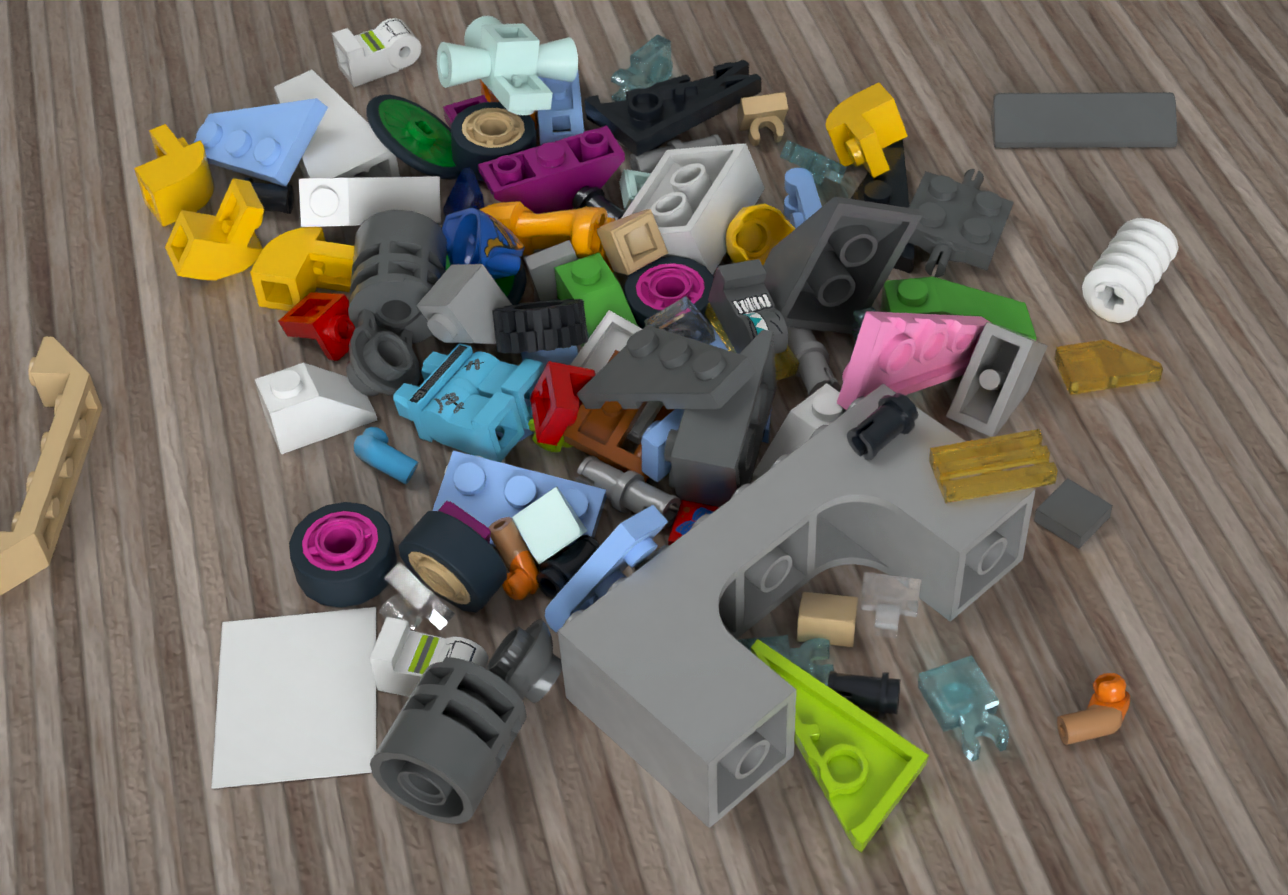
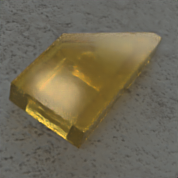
(1103, 366)

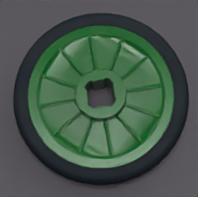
(413, 135)

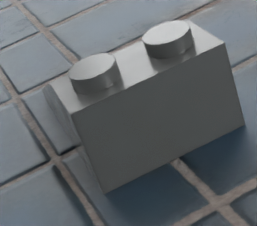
(837, 262)
(720, 447)

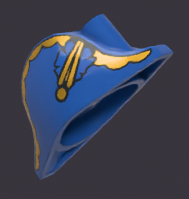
(482, 239)

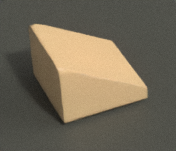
(632, 242)
(827, 618)

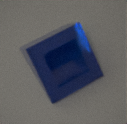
(464, 194)

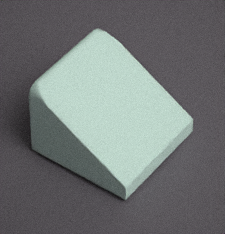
(548, 525)

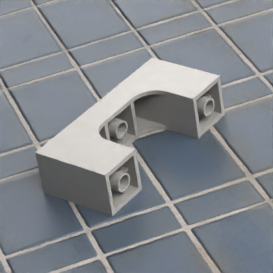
(661, 649)

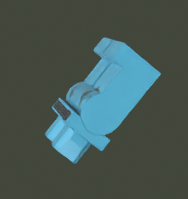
(469, 399)

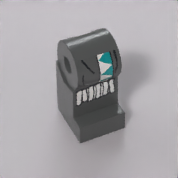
(746, 305)

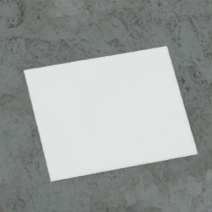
(295, 698)

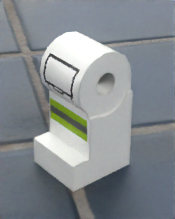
(375, 51)
(404, 655)

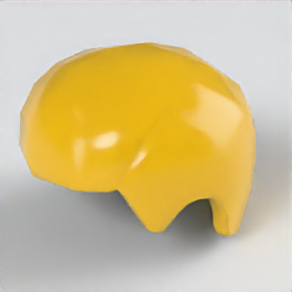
(756, 232)

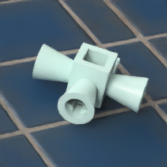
(508, 63)

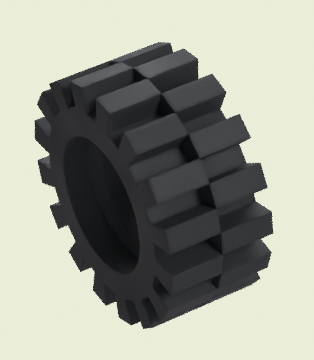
(540, 326)

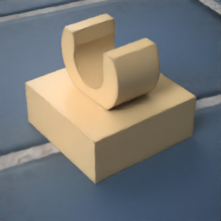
(762, 112)

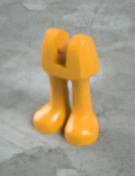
(553, 228)

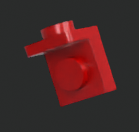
(324, 319)
(556, 400)

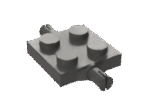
(958, 221)

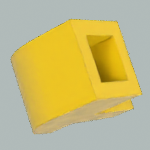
(864, 127)
(177, 177)
(219, 244)
(299, 265)

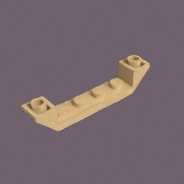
(51, 486)

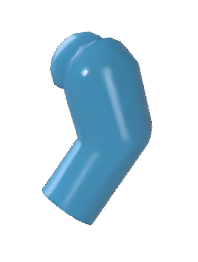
(373, 449)

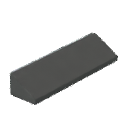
(1084, 120)

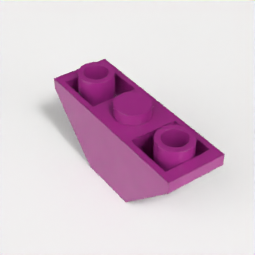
(555, 171)

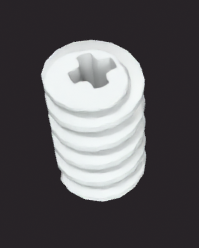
(1129, 269)

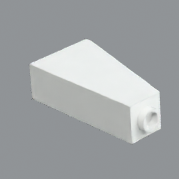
(343, 140)

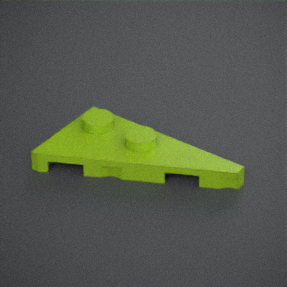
(850, 753)

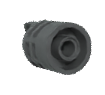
(393, 268)
(463, 725)

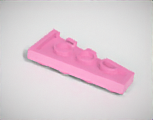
(908, 352)

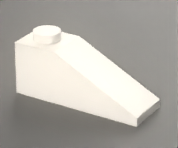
(357, 199)

